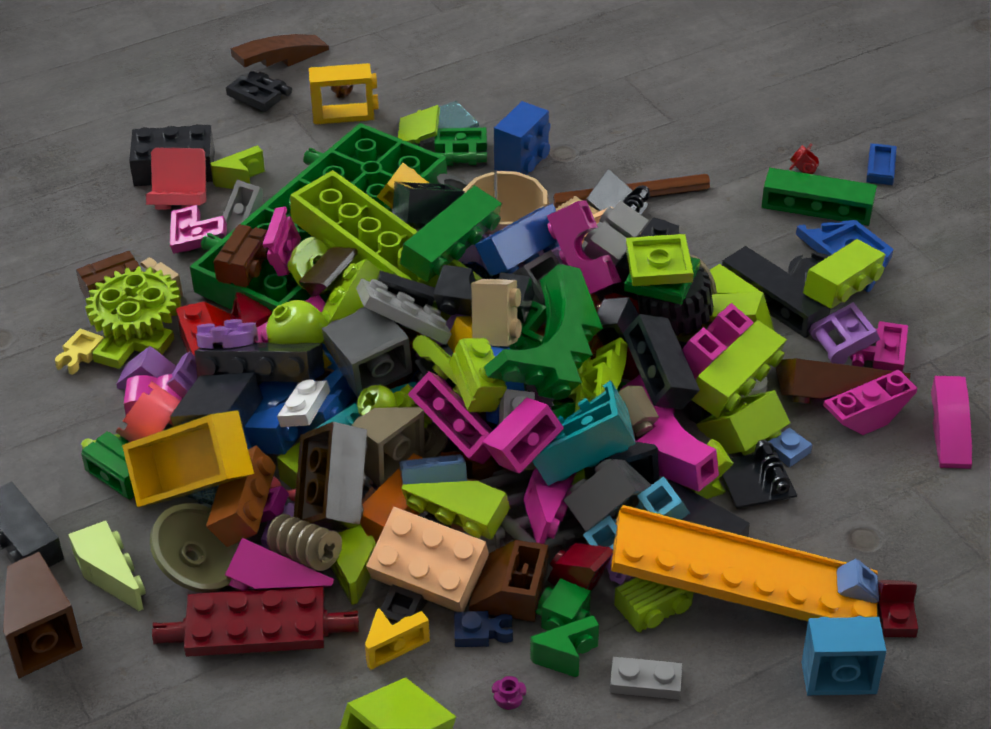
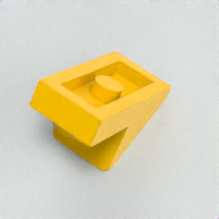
(391, 641)

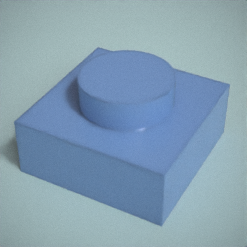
(791, 447)

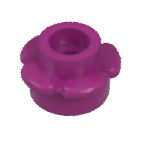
(508, 699)

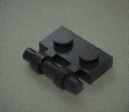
(258, 90)

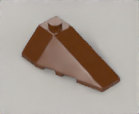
(819, 379)

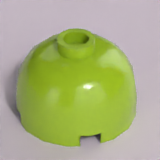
(295, 323)

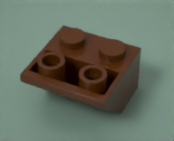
(512, 580)

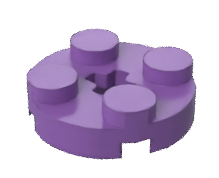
(231, 335)

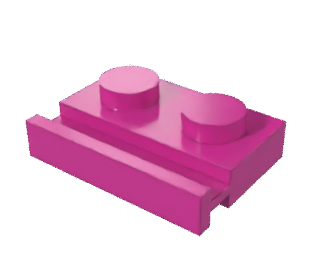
(281, 240)

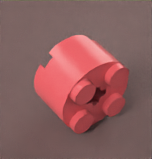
(149, 414)

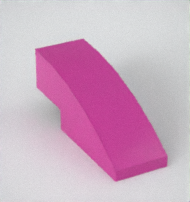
(952, 422)

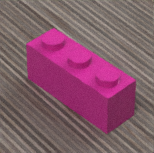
(451, 416)

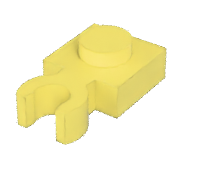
(78, 349)

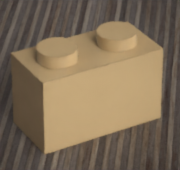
(496, 311)

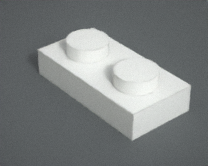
(303, 403)

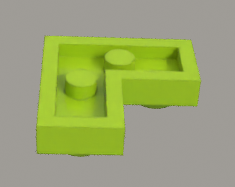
(116, 351)

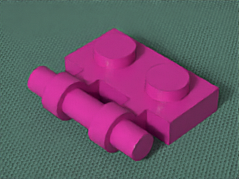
(888, 351)

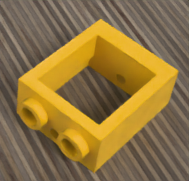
(339, 76)

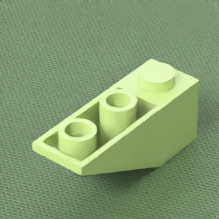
(103, 564)

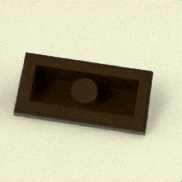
(327, 269)

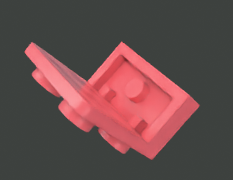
(177, 177)

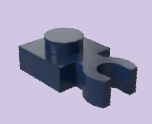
(475, 629)

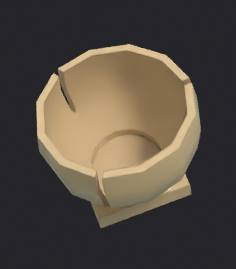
(515, 191)

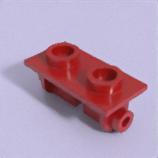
(805, 160)

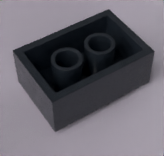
(146, 139)

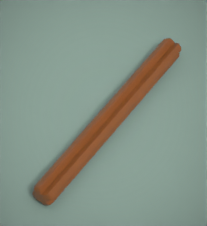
(656, 188)

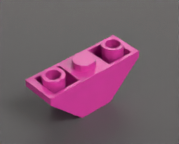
(872, 403)

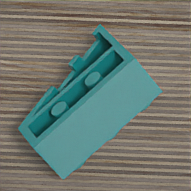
(587, 437)

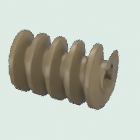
(304, 542)

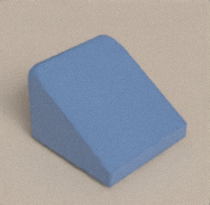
(857, 582)

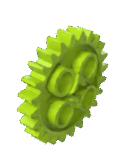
(133, 303)

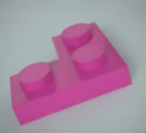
(188, 230)

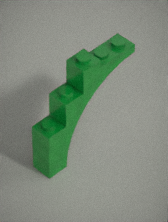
(565, 345)

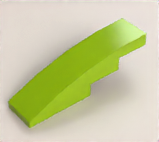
(606, 366)

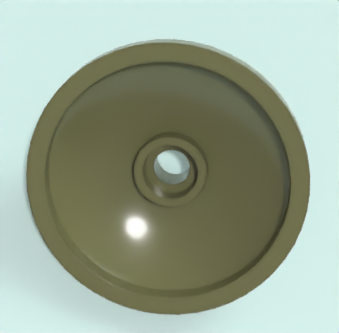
(183, 534)

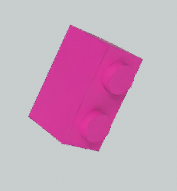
(523, 435)

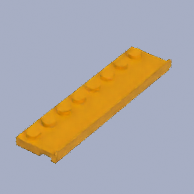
(730, 567)

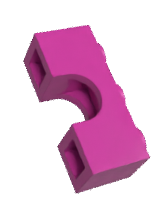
(569, 228)
(713, 341)

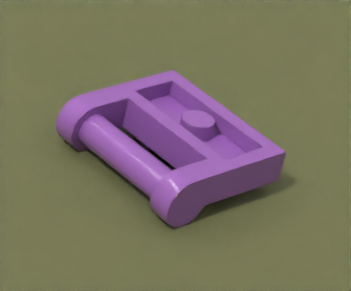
(851, 327)

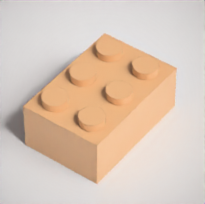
(428, 559)

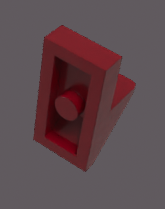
(897, 608)

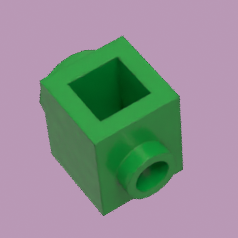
(563, 605)

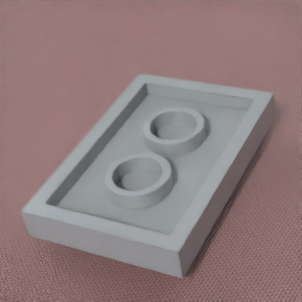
(403, 310)

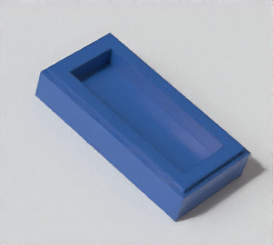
(881, 164)

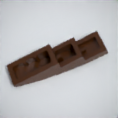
(274, 49)

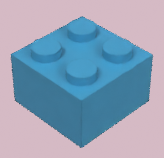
(843, 656)

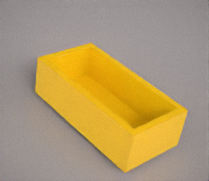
(188, 458)

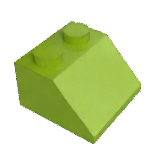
(752, 420)

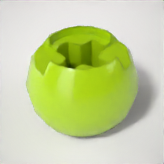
(375, 397)

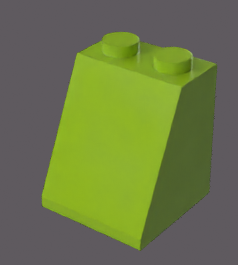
(397, 707)

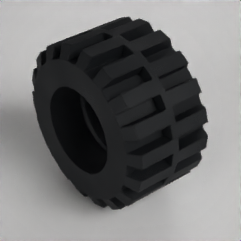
(691, 314)

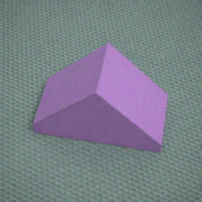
(146, 363)

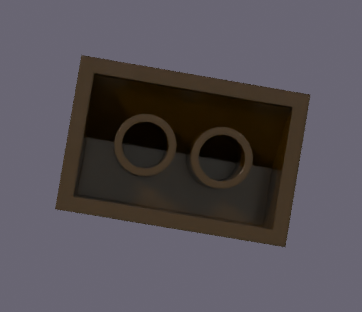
(331, 476)

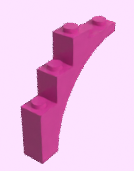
(679, 453)

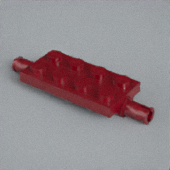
(255, 622)

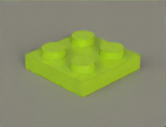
(659, 260)

